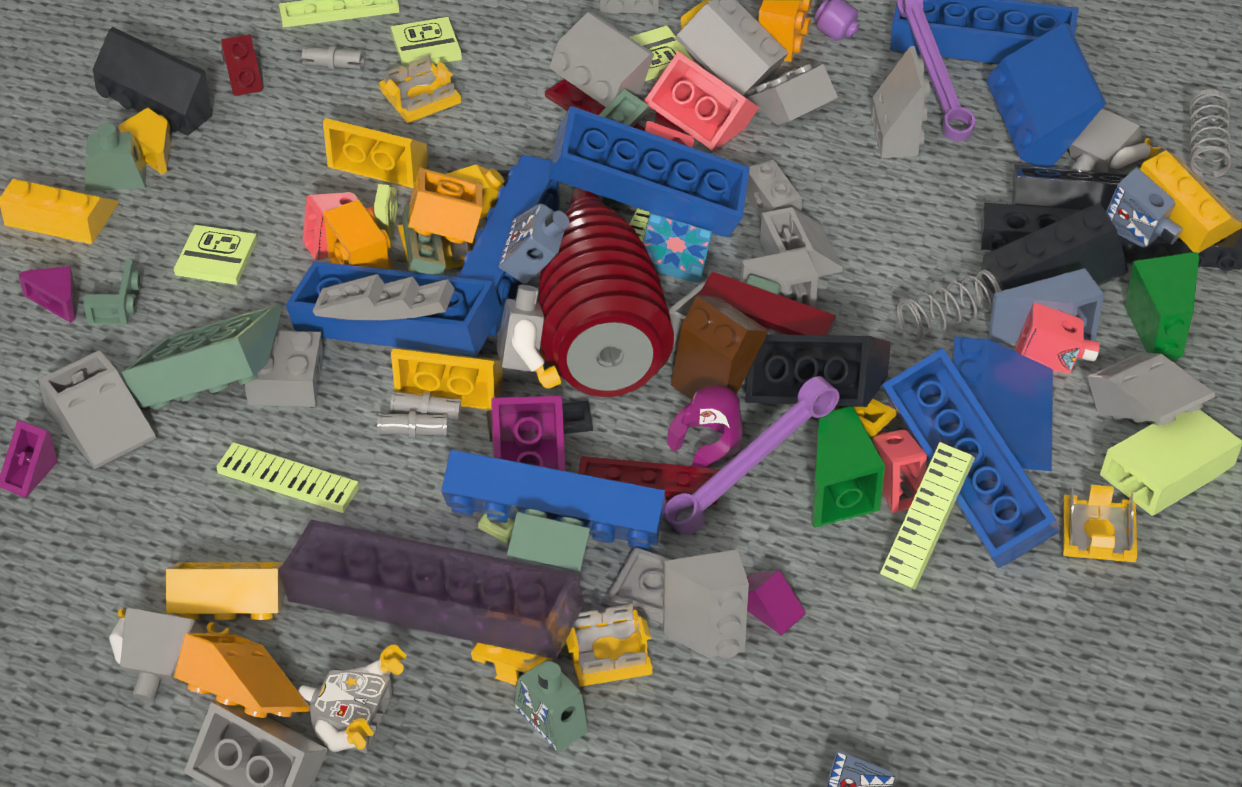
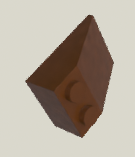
(715, 347)

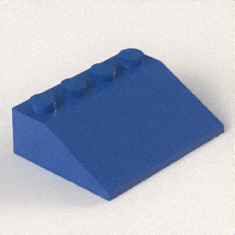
(1046, 95)
(1013, 395)

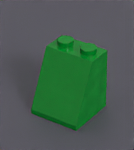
(1162, 302)
(846, 470)

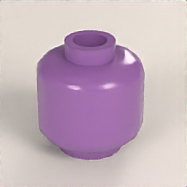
(837, 19)

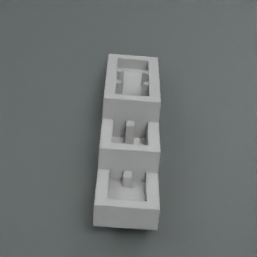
(374, 300)

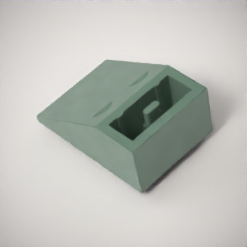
(548, 541)

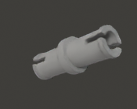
(333, 58)
(425, 404)
(412, 424)

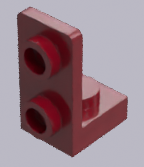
(241, 65)

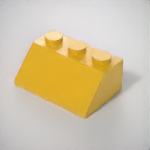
(373, 153)
(1196, 206)
(55, 210)
(447, 376)
(224, 589)

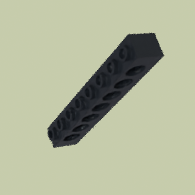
(1010, 222)

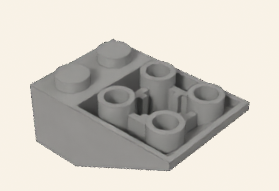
(901, 109)
(1147, 389)
(95, 409)

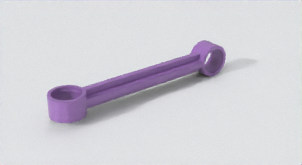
(937, 71)
(806, 407)

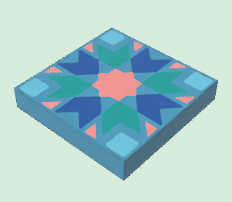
(676, 247)

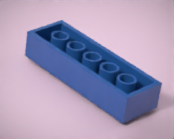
(982, 28)
(649, 172)
(526, 188)
(457, 331)
(510, 487)
(997, 493)

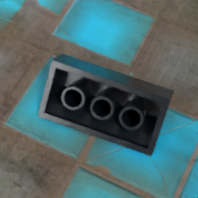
(152, 79)
(1063, 187)
(1068, 245)
(849, 363)

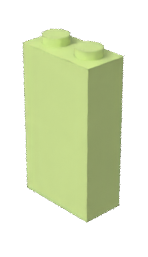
(1170, 460)

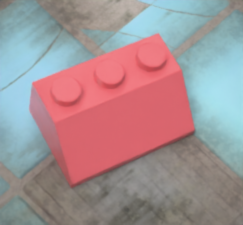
(700, 103)

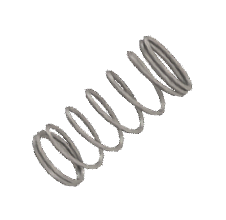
(1194, 154)
(979, 294)

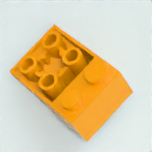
(237, 674)

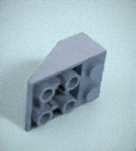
(1069, 293)

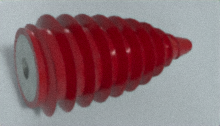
(603, 304)

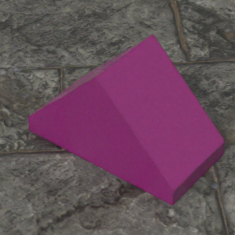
(51, 289)
(27, 459)
(773, 601)

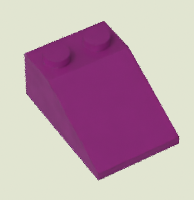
(529, 430)

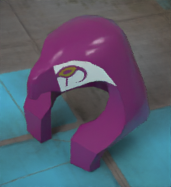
(712, 408)

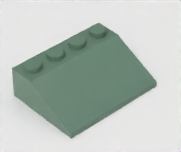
(204, 359)

